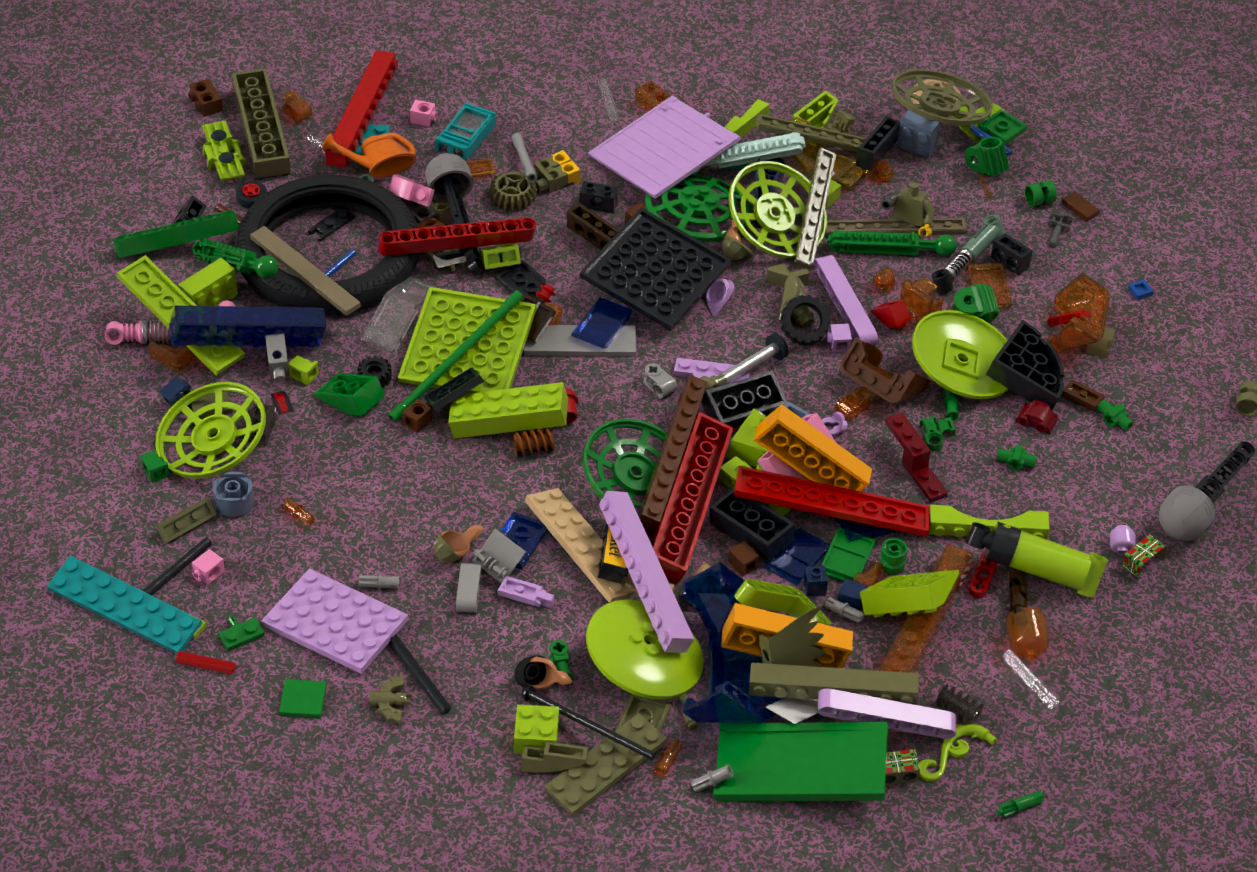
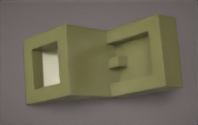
(778, 274)

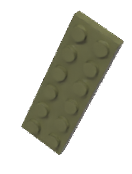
(604, 766)

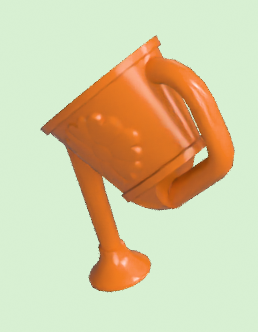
(380, 152)

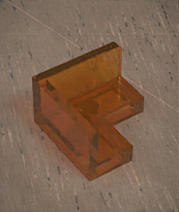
(171, 358)

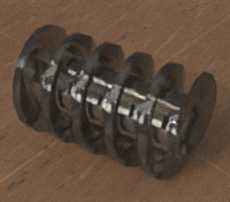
(959, 706)

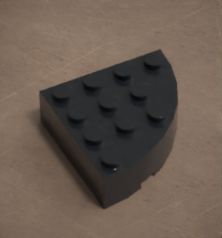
(1029, 366)

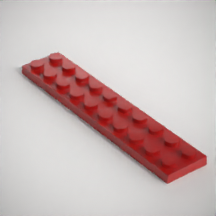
(832, 501)

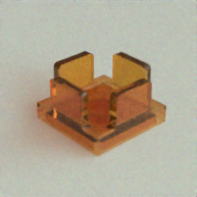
(918, 298)

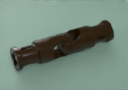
(1018, 590)

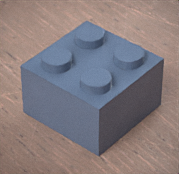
(918, 134)

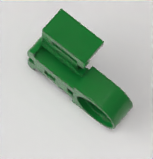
(934, 431)

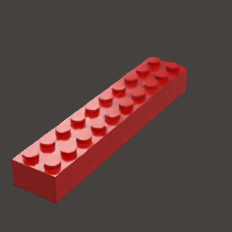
(690, 495)

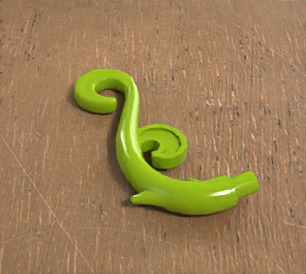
(957, 752)

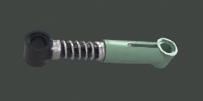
(968, 253)

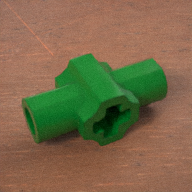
(1115, 415)
(1016, 458)

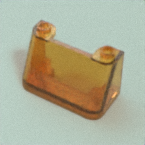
(1081, 294)

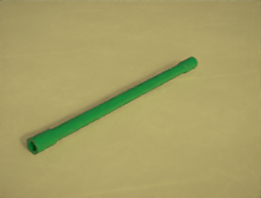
(508, 304)

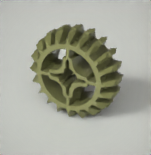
(512, 191)

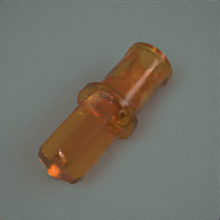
(298, 511)
(668, 757)

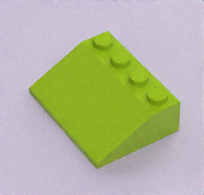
(908, 593)

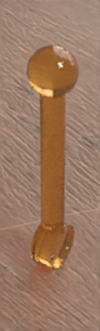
(988, 194)

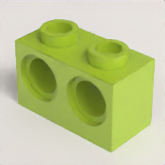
(500, 255)

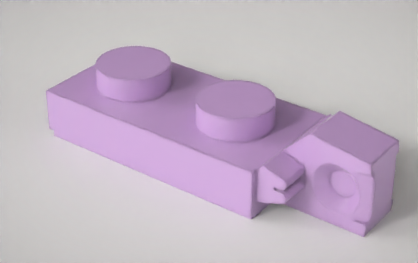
(525, 592)

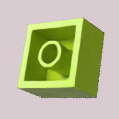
(535, 726)

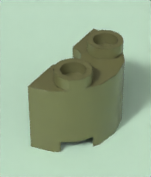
(1103, 346)

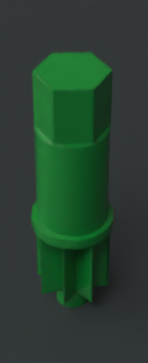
(1019, 804)

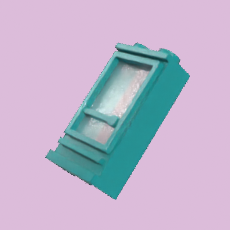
(466, 130)

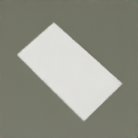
(795, 709)

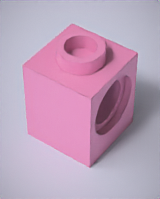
(423, 113)
(208, 567)

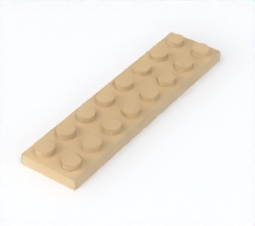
(578, 540)

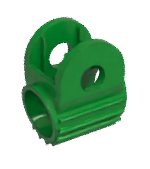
(990, 160)
(978, 301)

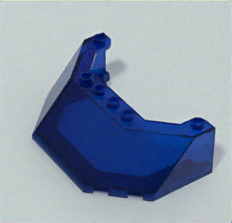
(729, 669)

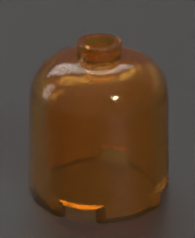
(1028, 632)

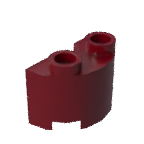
(1038, 414)

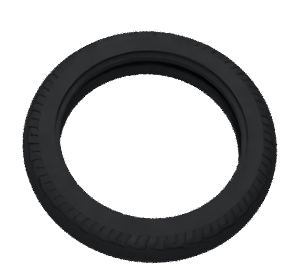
(325, 192)

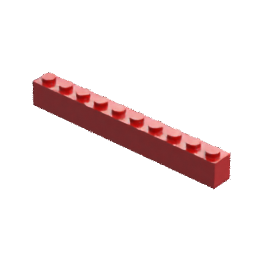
(362, 106)

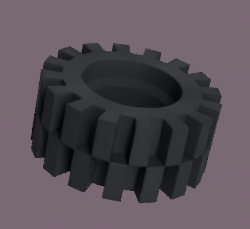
(376, 364)

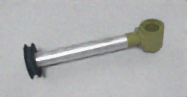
(775, 347)

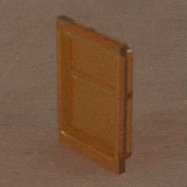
(994, 276)

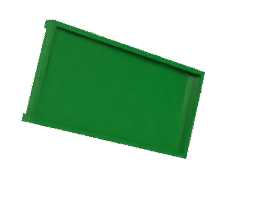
(803, 761)

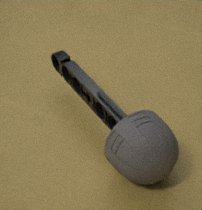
(452, 181)
(1190, 509)

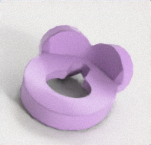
(838, 419)

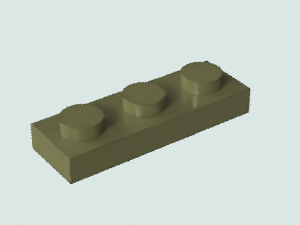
(186, 520)

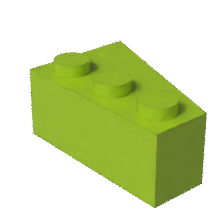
(819, 110)

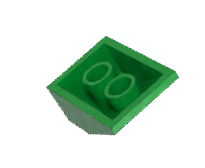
(351, 393)

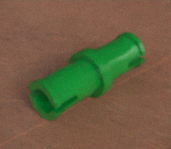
(950, 402)

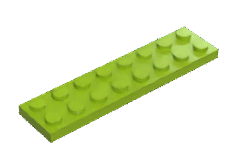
(160, 297)

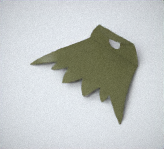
(793, 643)

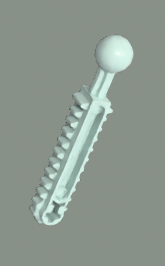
(759, 149)

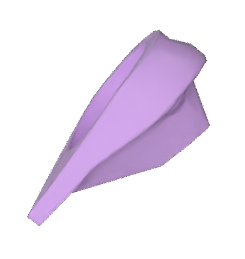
(719, 294)

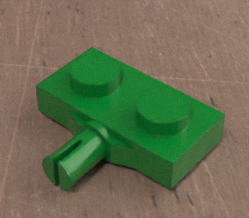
(240, 633)

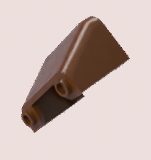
(862, 365)

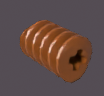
(533, 441)

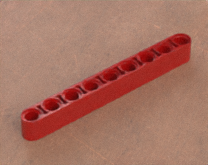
(456, 236)

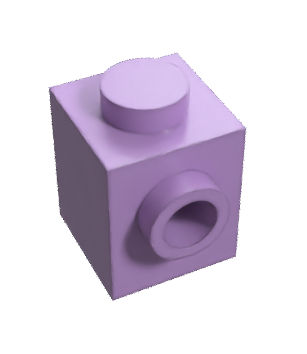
(839, 337)

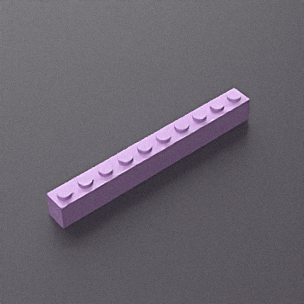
(646, 572)

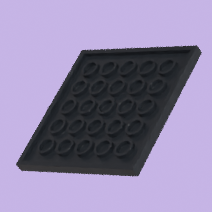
(655, 268)

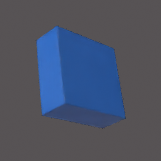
(1140, 289)

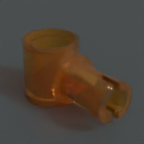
(870, 576)

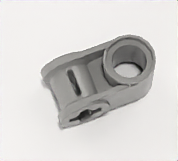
(659, 381)

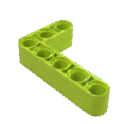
(777, 598)

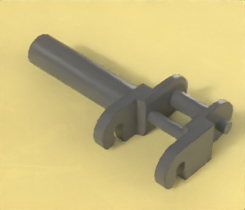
(1059, 226)

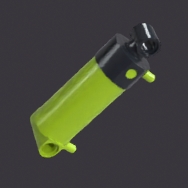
(1039, 556)

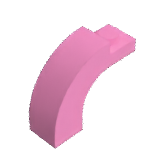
(409, 190)

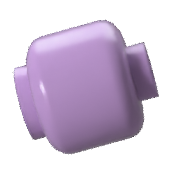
(1122, 539)

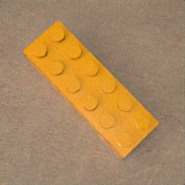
(810, 451)
(747, 623)

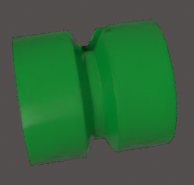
(1040, 193)
(893, 556)

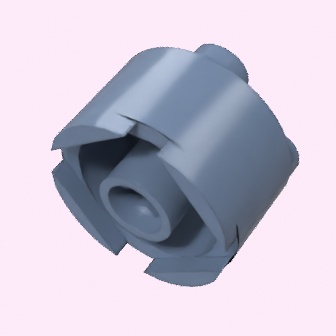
(233, 494)

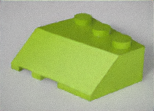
(743, 442)

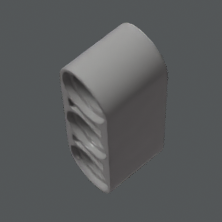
(468, 587)

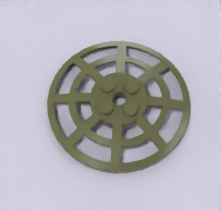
(941, 102)

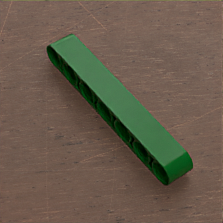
(176, 233)

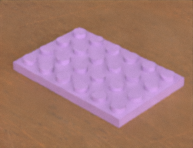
(335, 620)

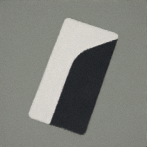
(444, 259)

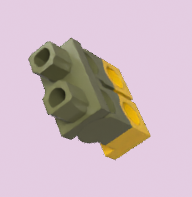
(556, 172)

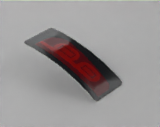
(282, 402)

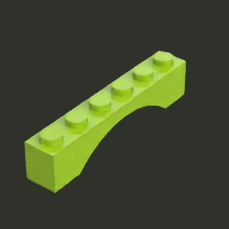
(950, 522)

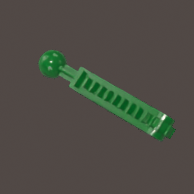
(888, 243)
(240, 259)

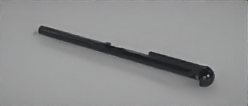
(528, 693)

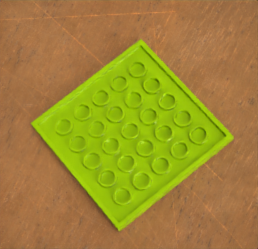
(448, 321)

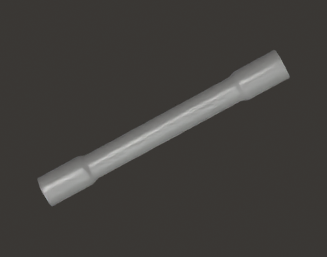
(528, 169)

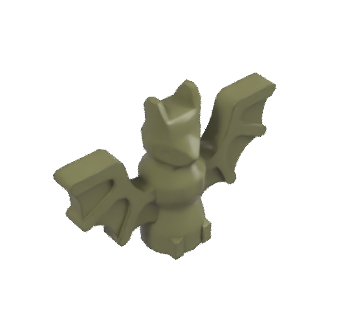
(385, 699)

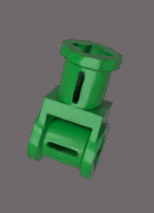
(560, 656)

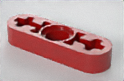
(985, 581)

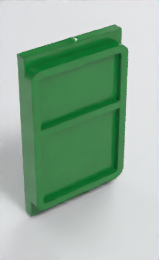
(847, 558)

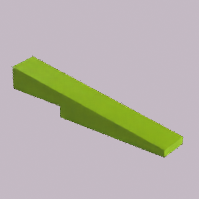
(747, 122)

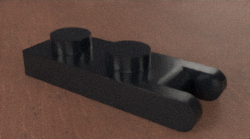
(332, 223)

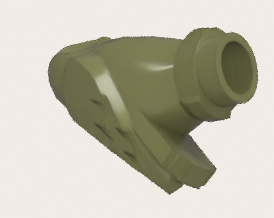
(793, 288)

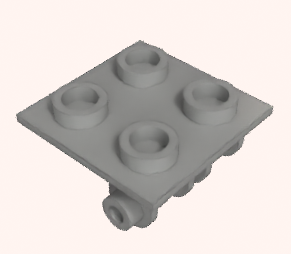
(498, 555)

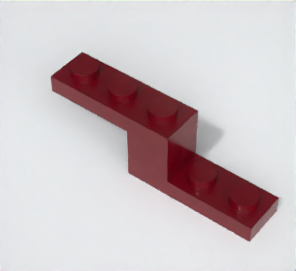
(916, 457)

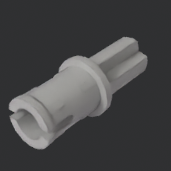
(379, 581)
(844, 610)
(712, 778)

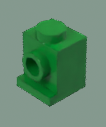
(154, 466)

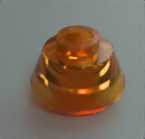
(882, 172)
(884, 279)

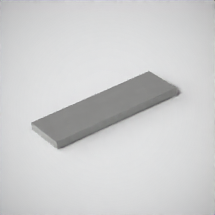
(558, 341)

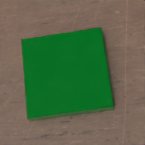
(1003, 126)
(303, 698)

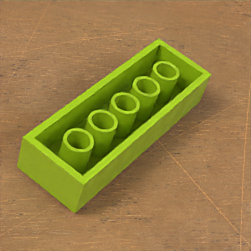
(509, 410)

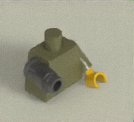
(911, 207)

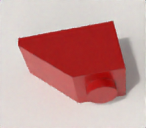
(892, 314)

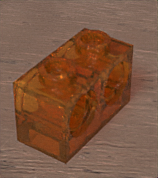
(650, 95)

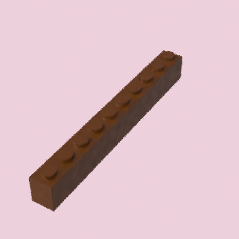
(671, 453)

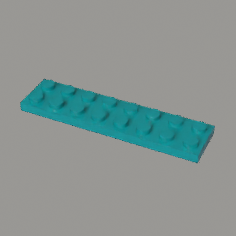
(124, 605)

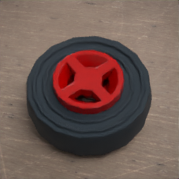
(249, 193)

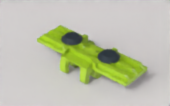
(217, 151)

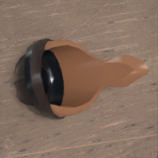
(539, 673)

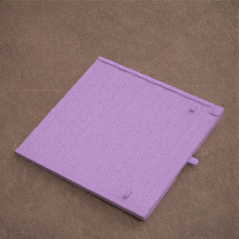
(664, 146)

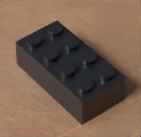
(736, 400)
(753, 523)

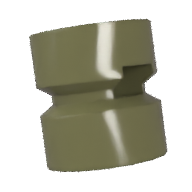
(1247, 399)

